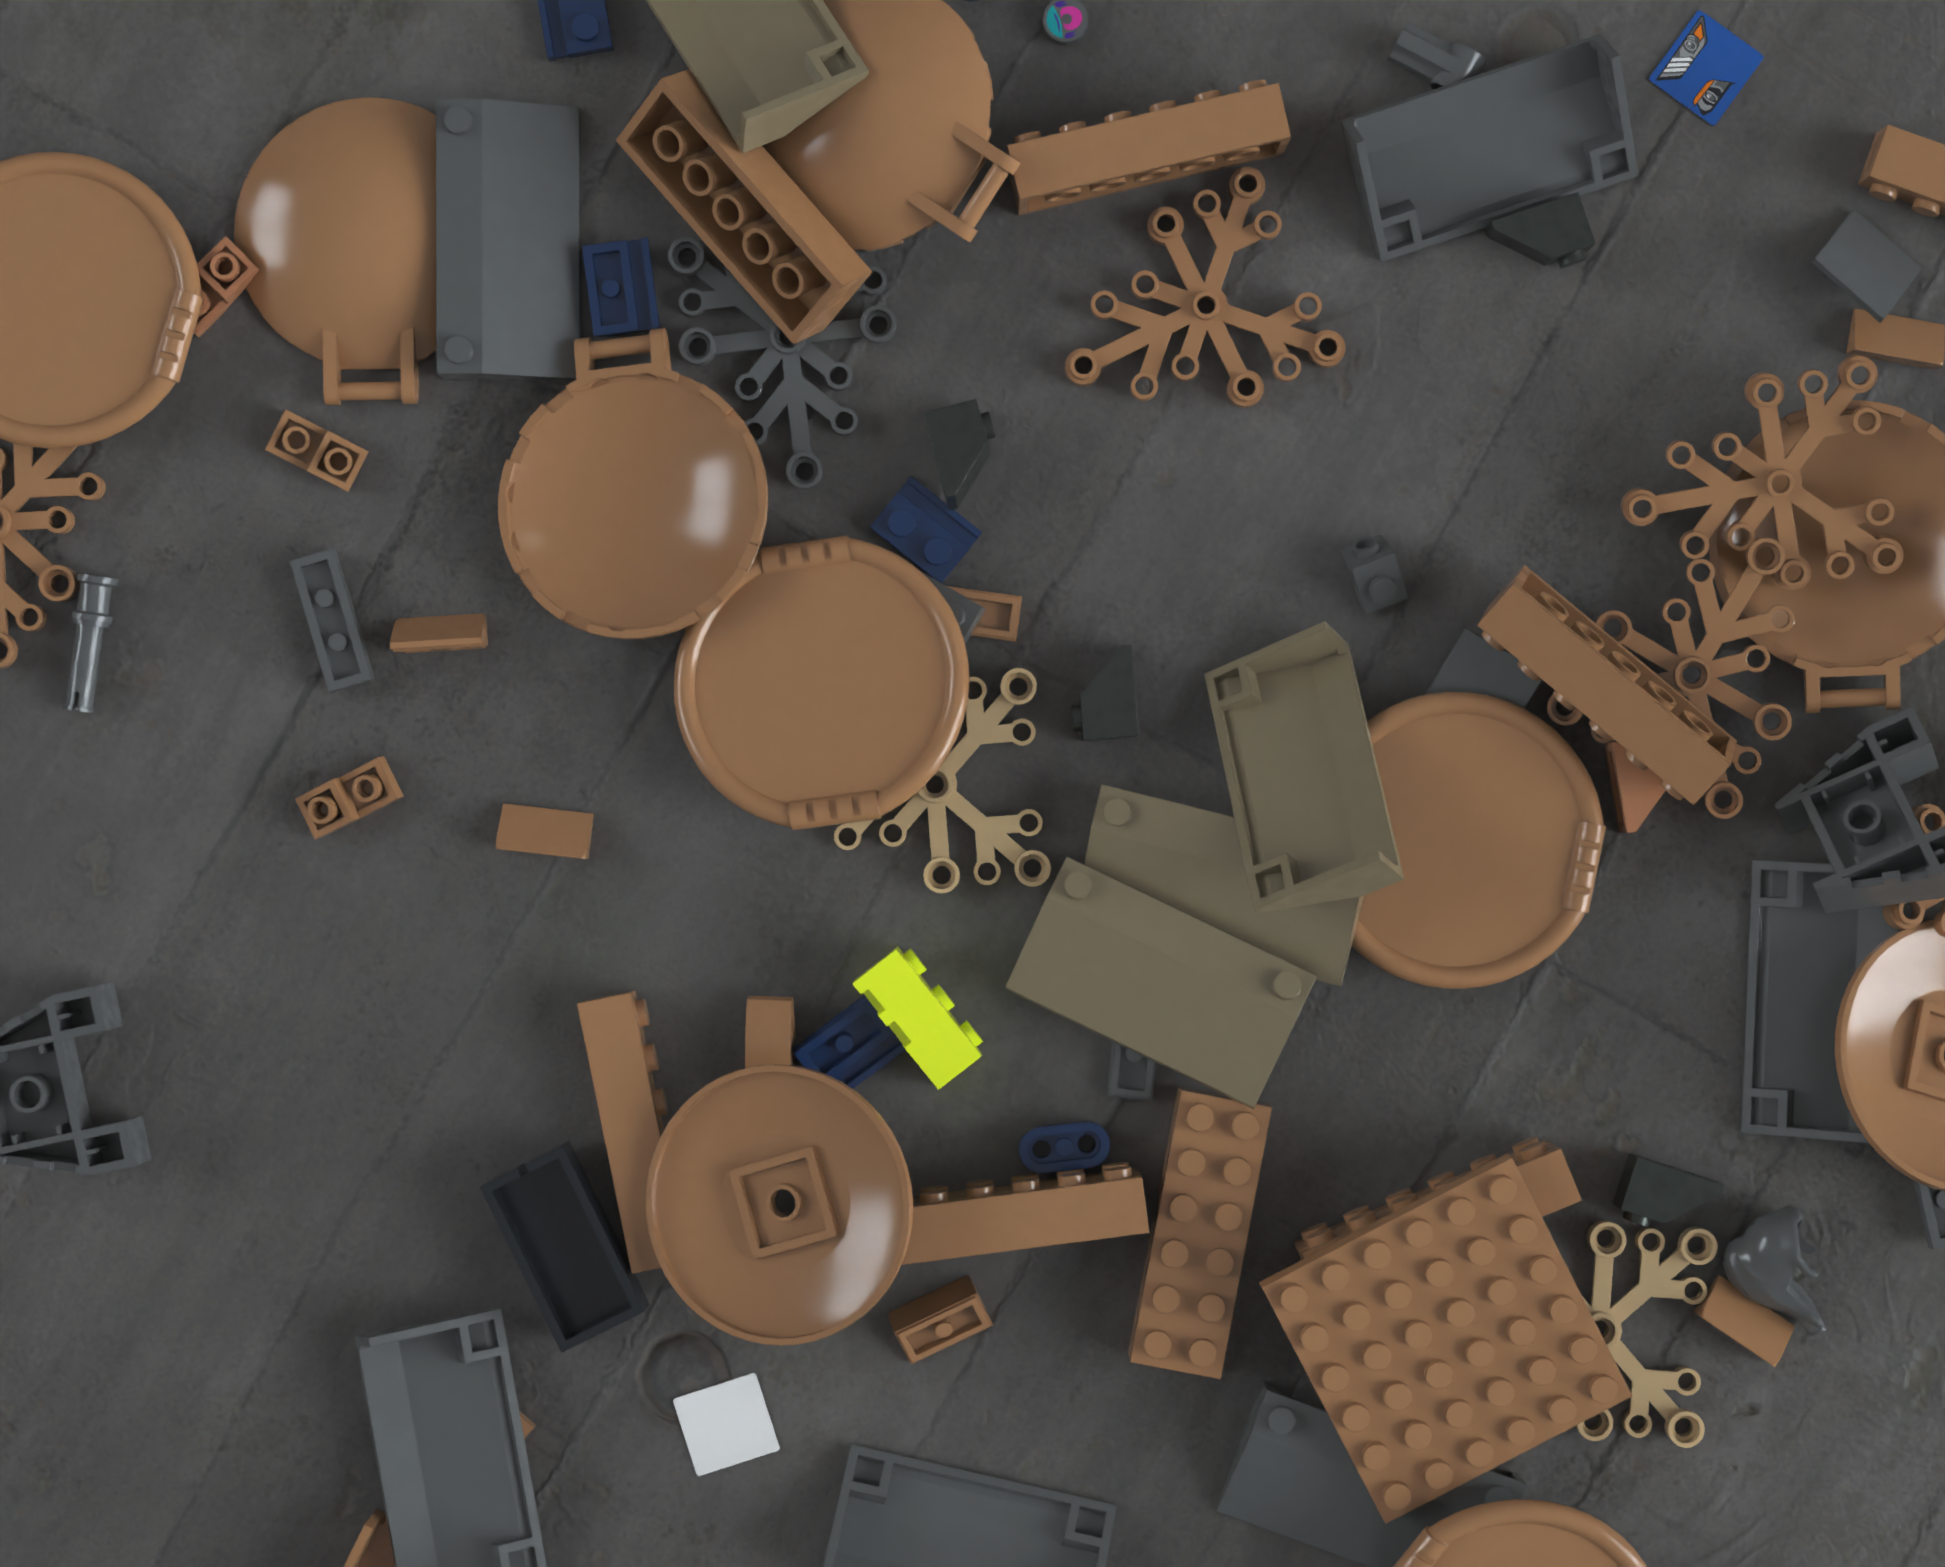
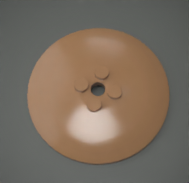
(1894, 1052)
(718, 1216)

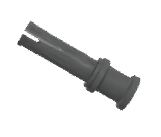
(91, 619)

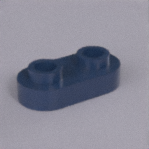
(1064, 1148)

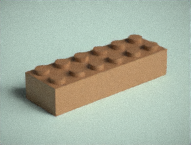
(1148, 147)
(743, 209)
(1608, 686)
(1538, 1162)
(1027, 1213)
(1199, 1233)

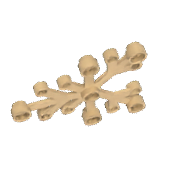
(989, 831)
(1653, 1281)

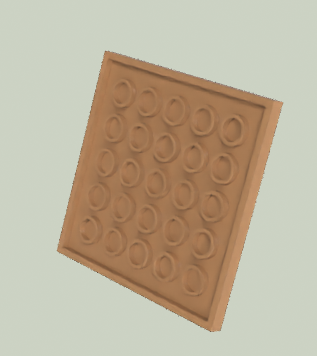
(1446, 1338)

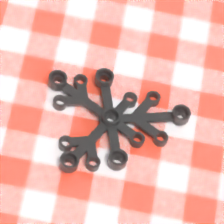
(794, 389)

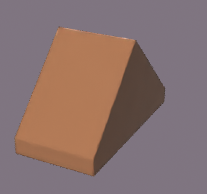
(1632, 789)

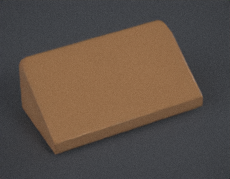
(1897, 340)
(439, 633)
(545, 831)
(939, 1319)
(1745, 1320)

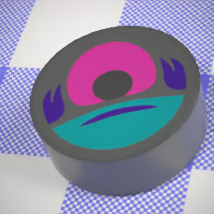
(1065, 21)

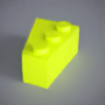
(919, 1016)

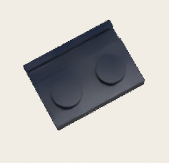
(575, 28)
(621, 287)
(925, 530)
(850, 1045)

